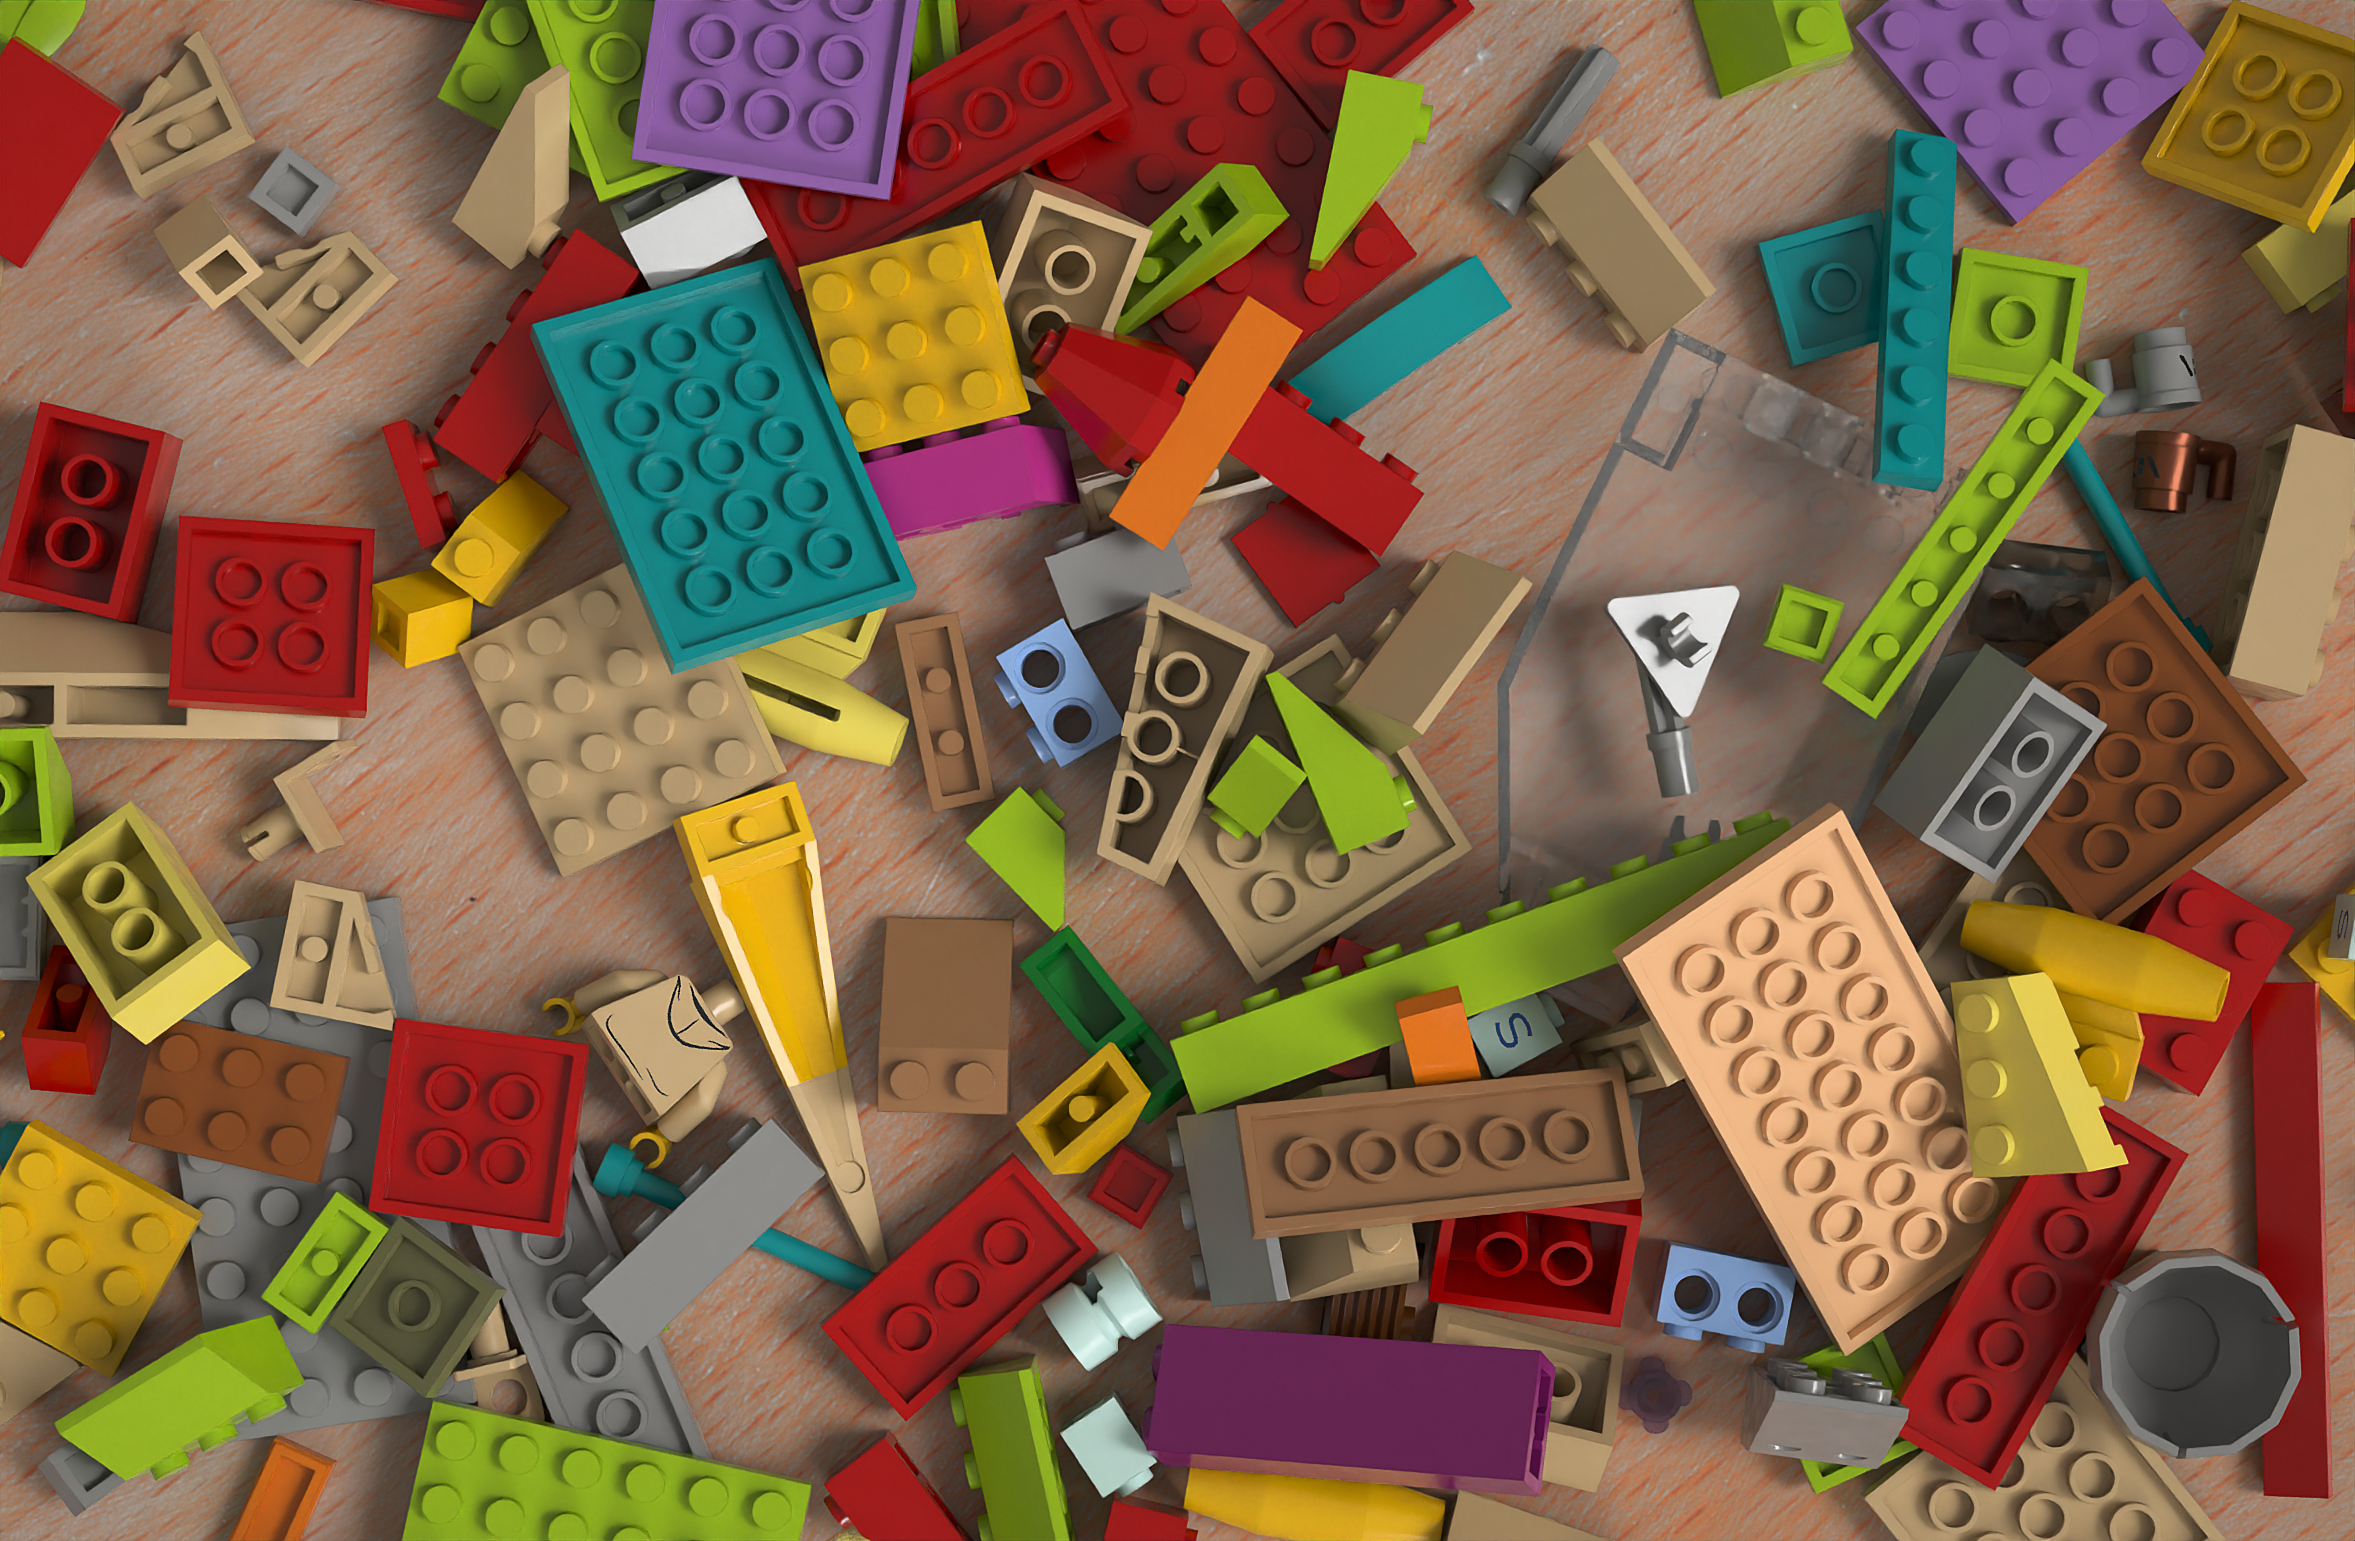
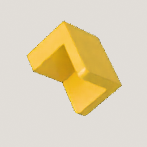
(420, 617)

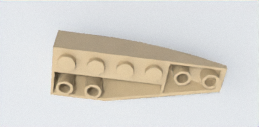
(112, 683)

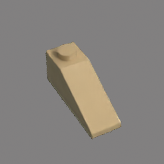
(524, 176)

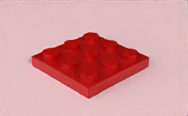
(271, 617)
(479, 1127)

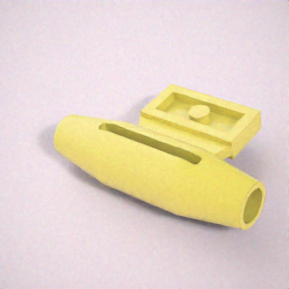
(810, 704)

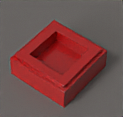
(1130, 1185)

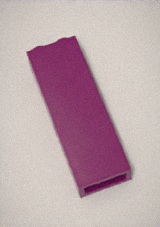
(1351, 1409)

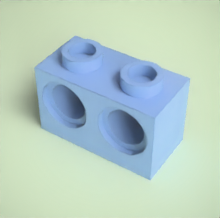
(1074, 687)
(1726, 1279)

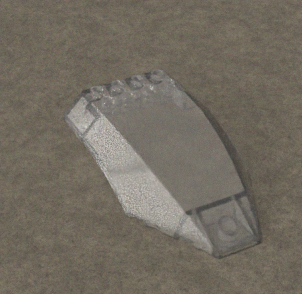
(1703, 488)

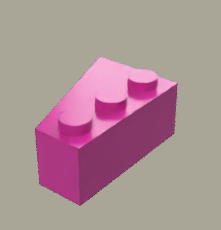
(972, 477)

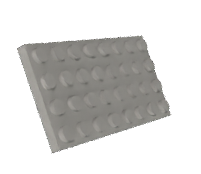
(261, 1217)

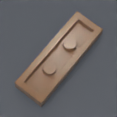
(945, 711)

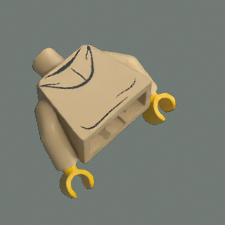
(658, 1044)

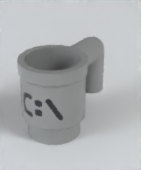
(2162, 376)

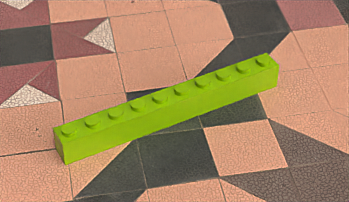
(1490, 965)

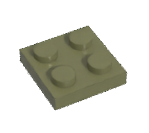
(417, 1306)

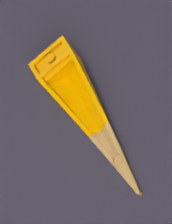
(765, 907)

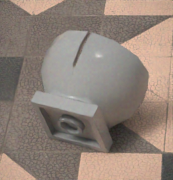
(2192, 1353)

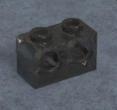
(2041, 579)

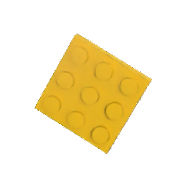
(2264, 118)
(915, 337)
(84, 1247)

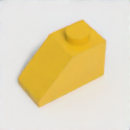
(500, 538)
(1086, 1113)

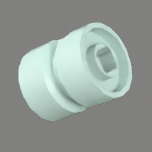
(1101, 1311)

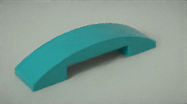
(1401, 341)

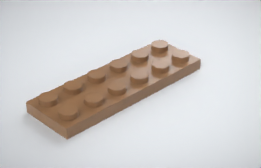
(1438, 1152)

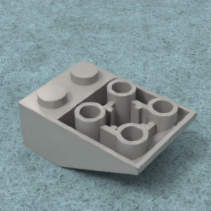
(1820, 1417)

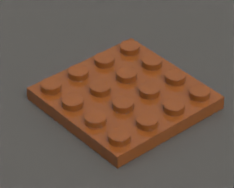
(2169, 772)

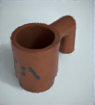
(2167, 469)

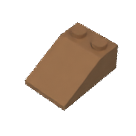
(946, 1016)

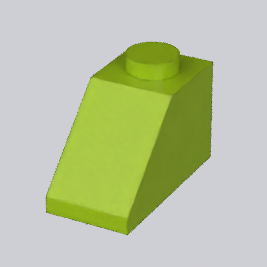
(1254, 789)
(1028, 851)

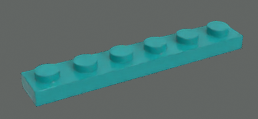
(1915, 311)

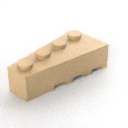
(1179, 726)

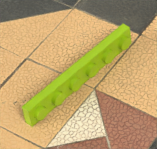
(1962, 537)

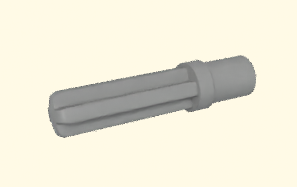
(1533, 155)
(1668, 742)

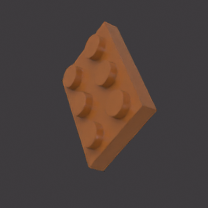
(240, 1100)

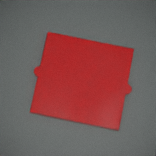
(1302, 558)

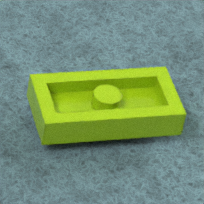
(326, 1262)

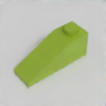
(1370, 146)
(1200, 238)
(1345, 779)

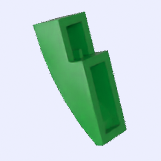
(1102, 1014)

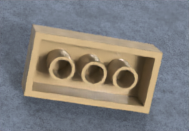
(2287, 565)

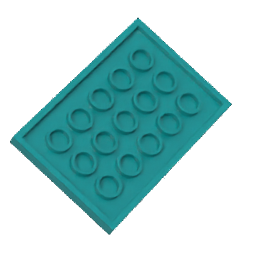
(722, 464)

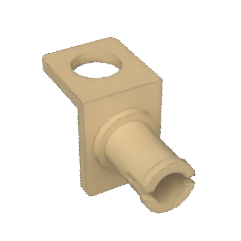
(302, 811)
(495, 1362)

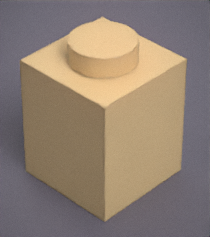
(208, 251)

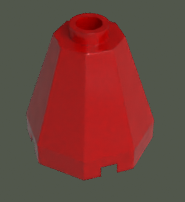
(1112, 389)

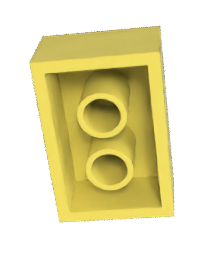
(137, 923)

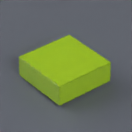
(1802, 623)

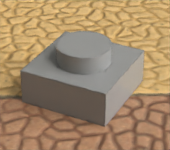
(294, 191)
(78, 1477)

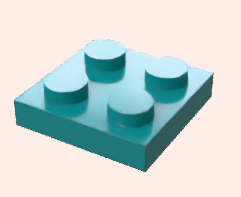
(1826, 287)

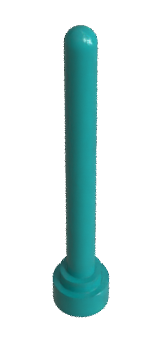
(2118, 531)
(625, 1175)

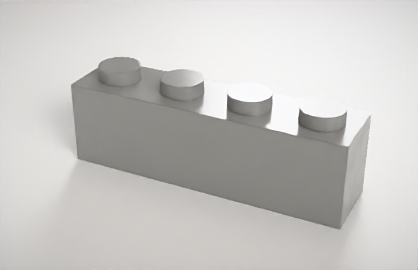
(703, 1235)

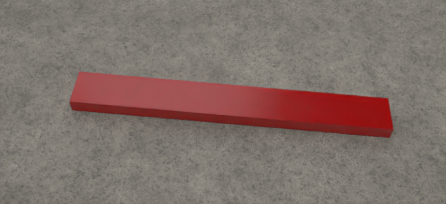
(2294, 1223)

